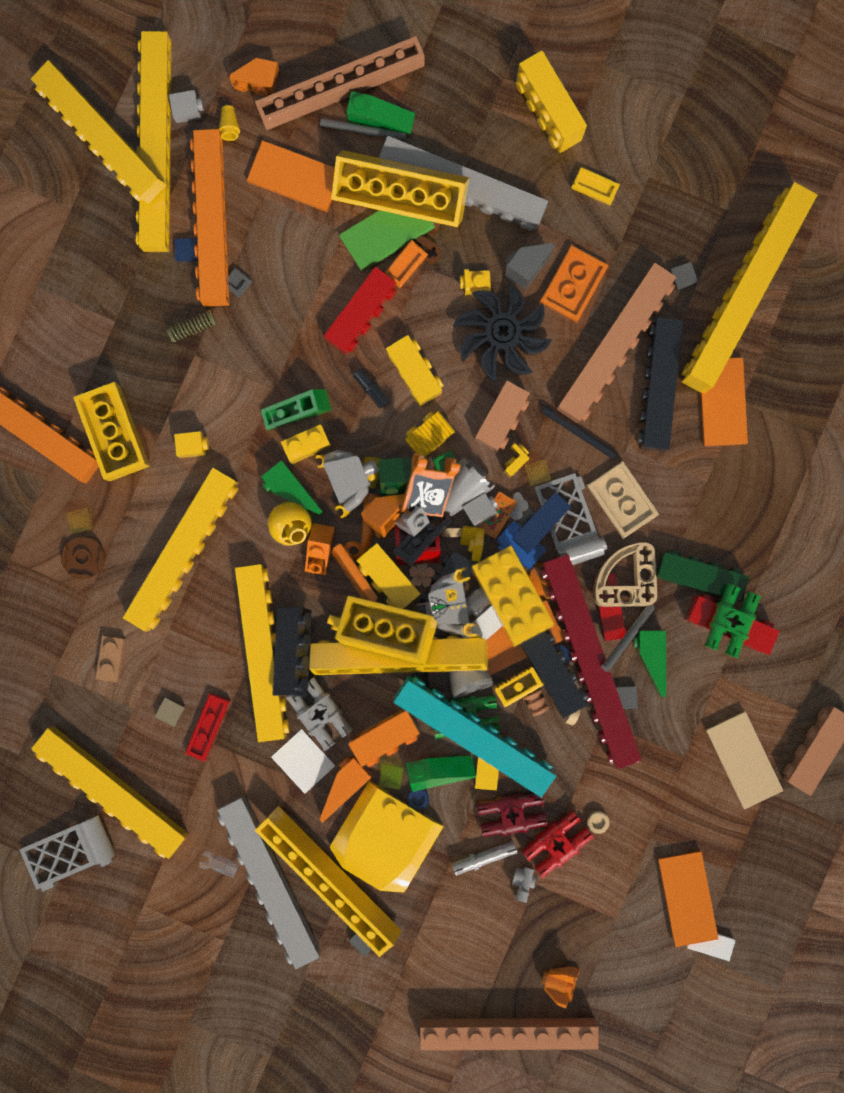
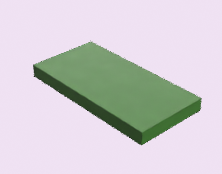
(381, 236)

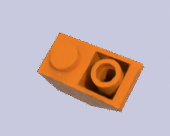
(256, 76)
(319, 549)

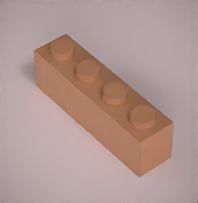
(817, 751)

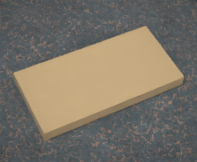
(744, 760)

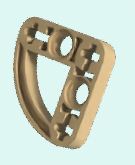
(635, 591)

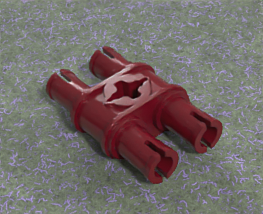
(521, 821)

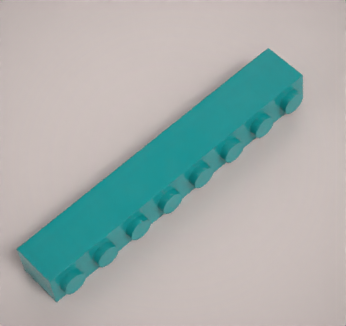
(475, 736)

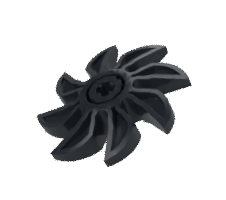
(498, 343)

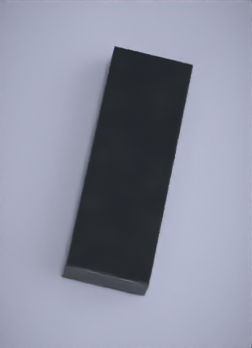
(414, 546)

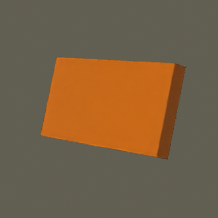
(293, 176)
(725, 408)
(503, 654)
(687, 898)

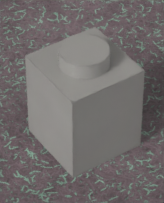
(186, 106)
(481, 509)

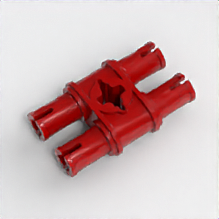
(545, 841)

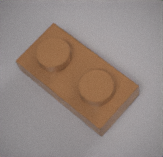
(110, 658)

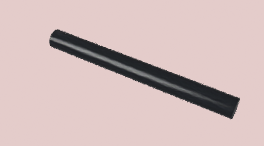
(579, 432)

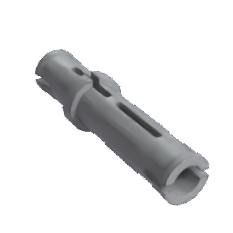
(483, 858)

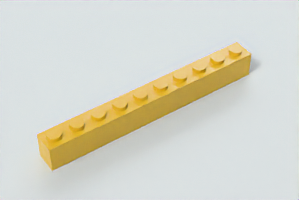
(155, 137)

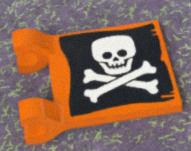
(429, 487)

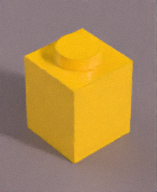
(191, 444)

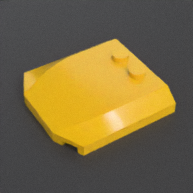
(384, 840)

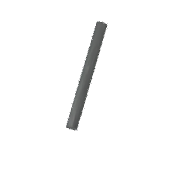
(362, 129)
(624, 642)

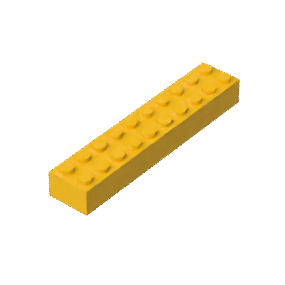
(748, 287)

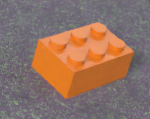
(384, 738)

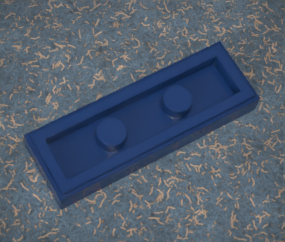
(541, 523)

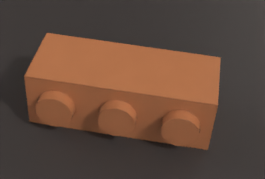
(503, 417)

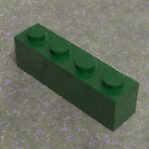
(699, 575)

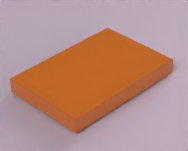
(574, 283)
(353, 573)

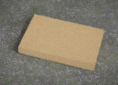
(622, 500)

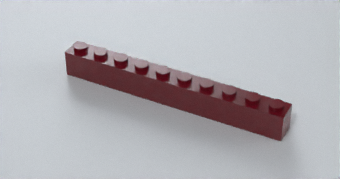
(590, 657)

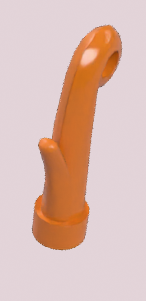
(367, 533)

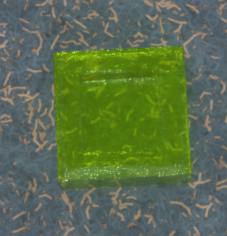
(391, 776)

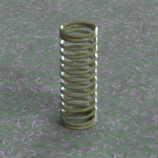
(174, 337)

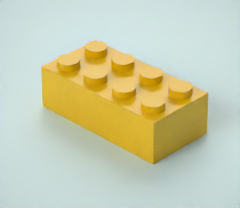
(550, 102)
(111, 431)
(512, 596)
(386, 630)

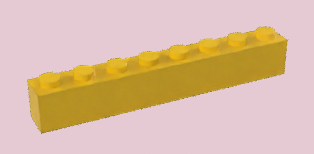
(100, 134)
(180, 550)
(260, 651)
(444, 655)
(110, 792)
(328, 881)

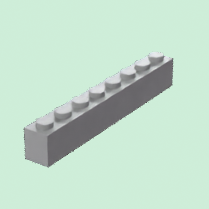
(482, 191)
(269, 882)

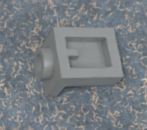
(412, 522)

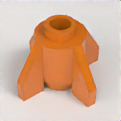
(560, 984)

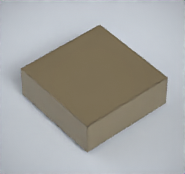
(170, 711)

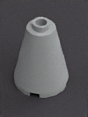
(467, 486)
(465, 682)

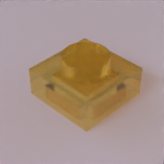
(537, 472)
(79, 521)

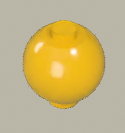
(289, 523)

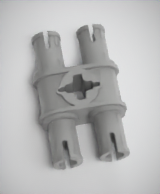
(332, 714)

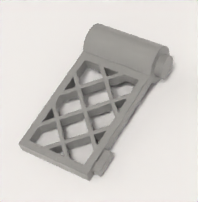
(585, 545)
(94, 843)

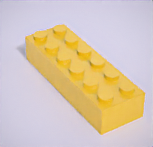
(399, 188)

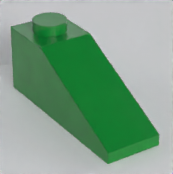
(378, 113)
(296, 409)
(285, 485)
(652, 652)
(439, 771)

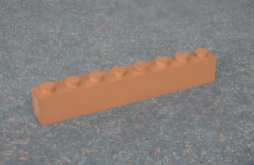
(339, 83)
(616, 343)
(509, 1034)

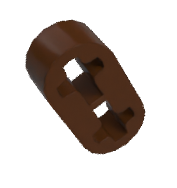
(429, 245)

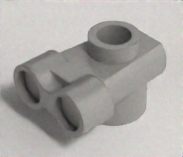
(524, 879)

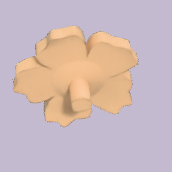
(421, 574)

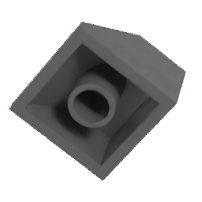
(527, 263)

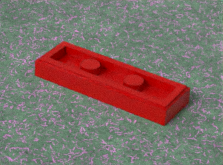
(611, 617)
(207, 727)

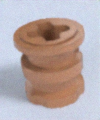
(536, 702)

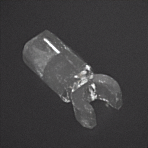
(220, 864)

